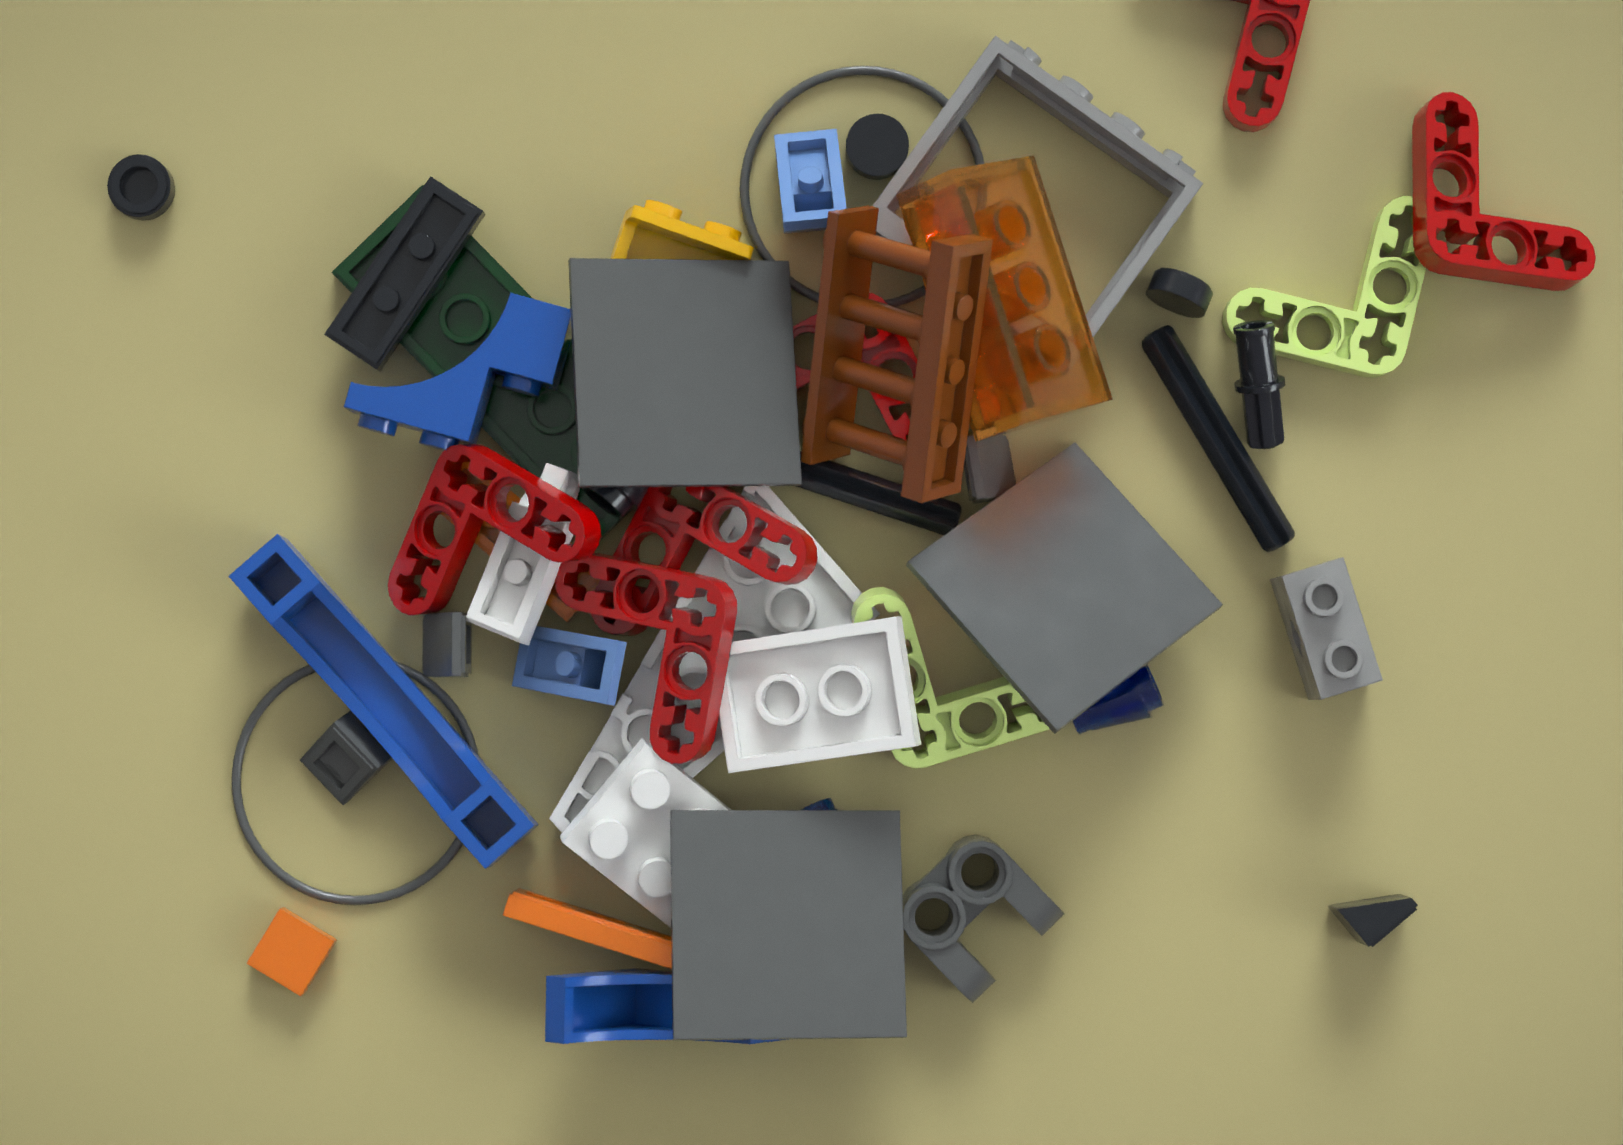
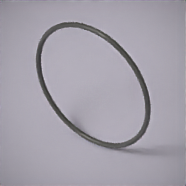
(782, 102)
(265, 858)

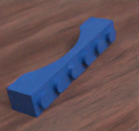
(384, 700)

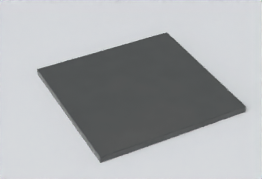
(684, 373)
(1064, 586)
(787, 925)

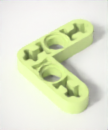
(1346, 325)
(944, 711)

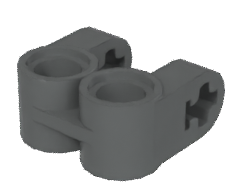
(966, 903)

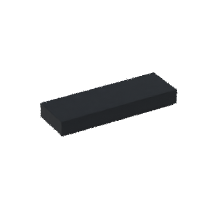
(405, 274)

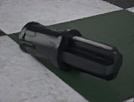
(1259, 383)

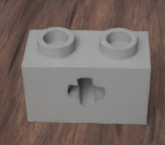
(1326, 629)

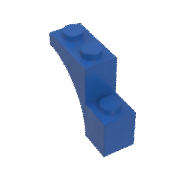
(524, 347)
(612, 1007)

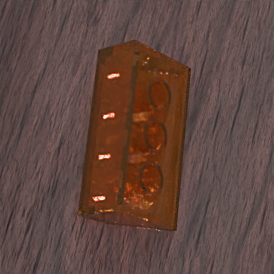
(1034, 334)

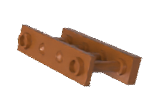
(946, 355)

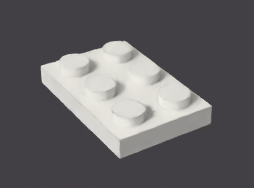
(818, 695)
(628, 826)

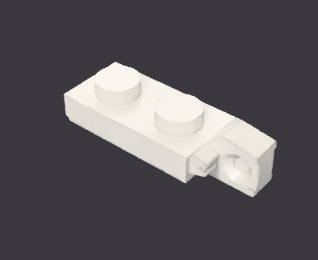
(517, 577)

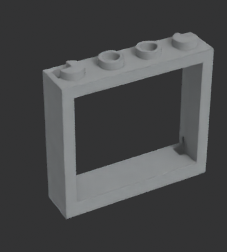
(1071, 105)

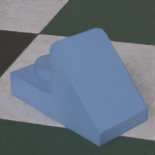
(809, 179)
(570, 665)

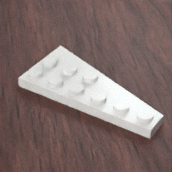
(762, 611)

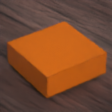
(292, 951)

